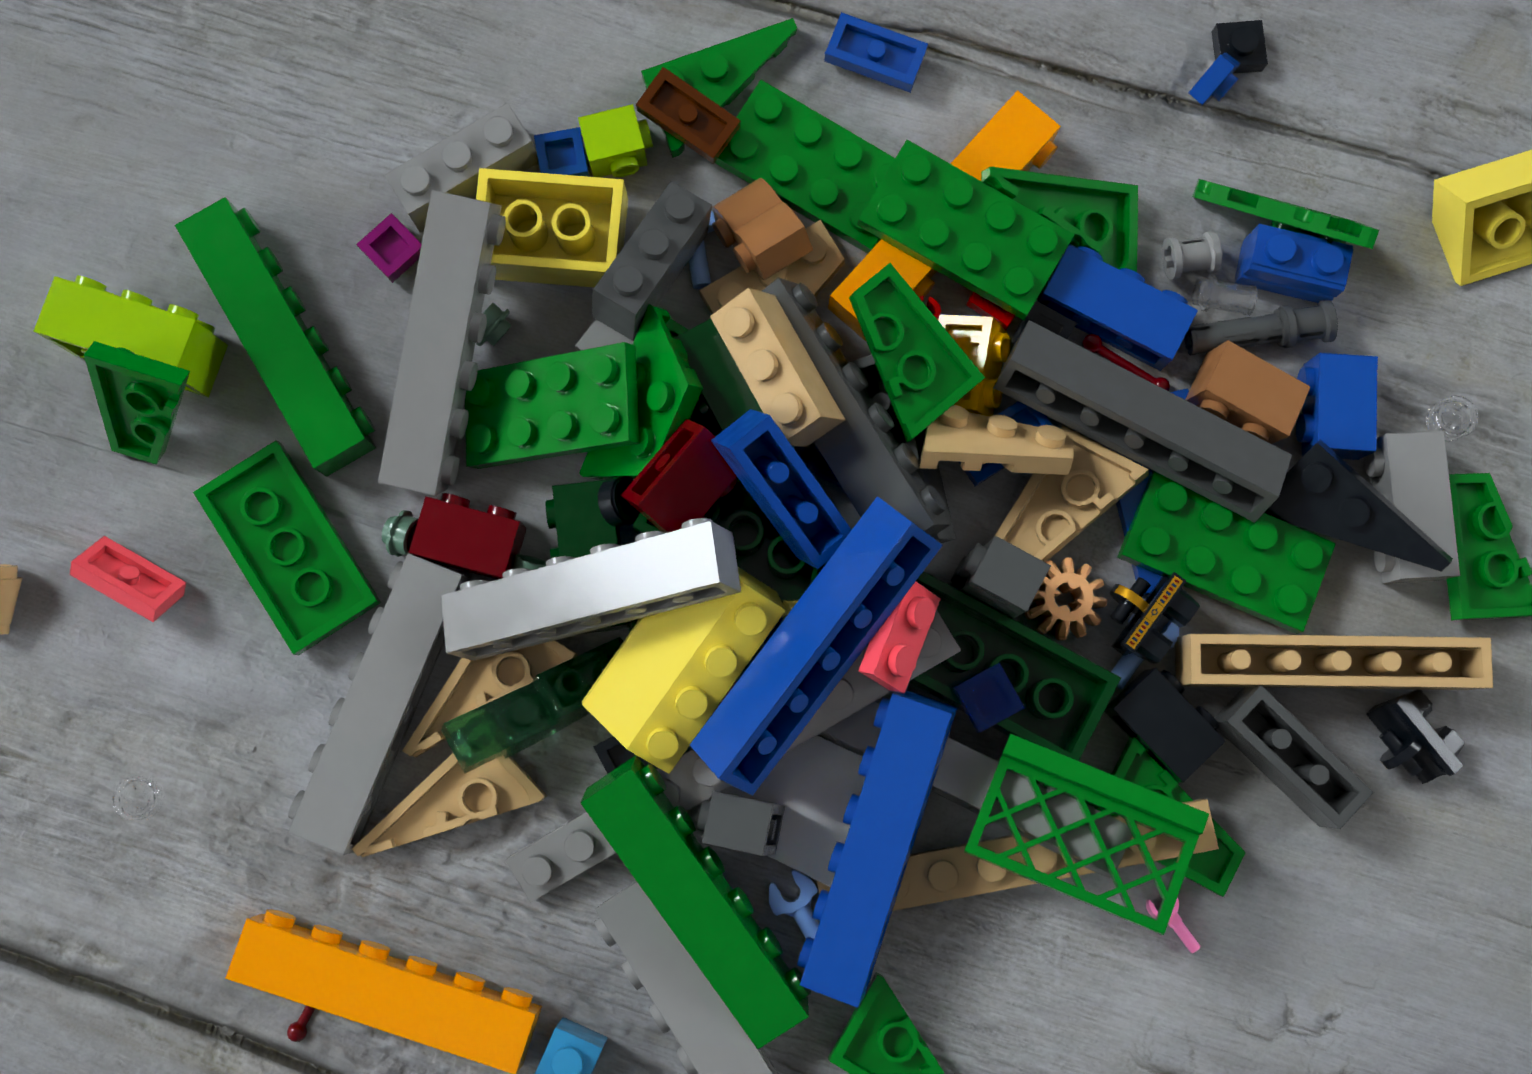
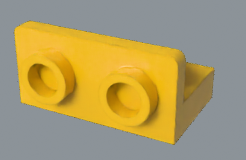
(987, 348)

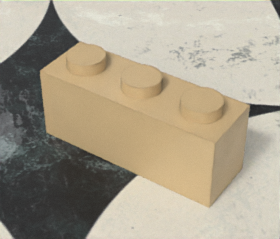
(777, 366)

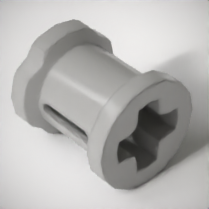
(1191, 255)

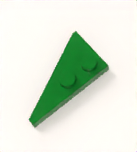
(725, 68)
(1096, 211)
(1288, 215)
(882, 1038)

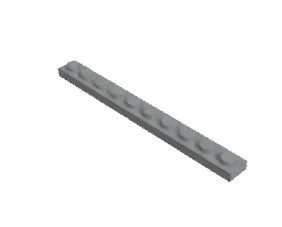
(581, 844)

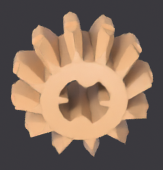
(1083, 597)

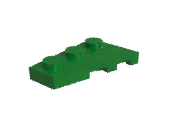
(1492, 574)

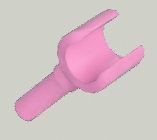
(1175, 922)

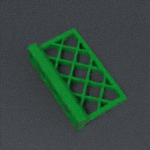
(1105, 792)

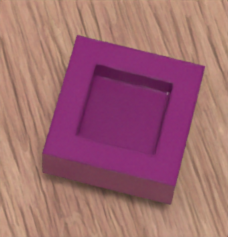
(391, 247)

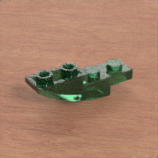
(529, 712)

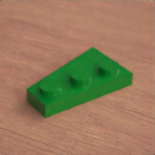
(912, 351)
(135, 399)
(1208, 869)

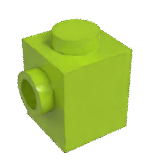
(615, 141)

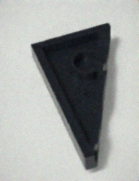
(1338, 502)

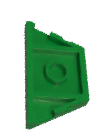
(665, 399)

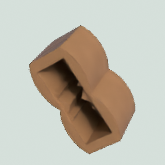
(761, 229)

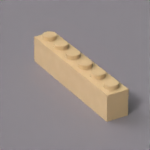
(1334, 661)

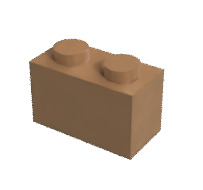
(1248, 392)

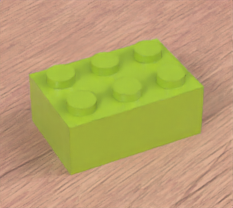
(85, 313)

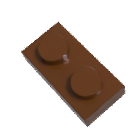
(688, 115)

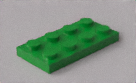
(807, 162)
(965, 229)
(553, 407)
(287, 547)
(1251, 566)

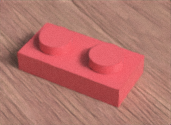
(128, 578)
(898, 642)

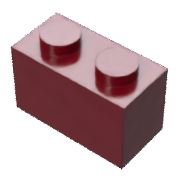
(681, 479)
(467, 537)

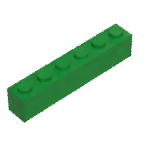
(276, 337)
(697, 900)

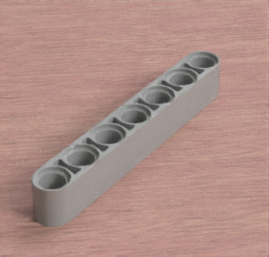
(966, 777)

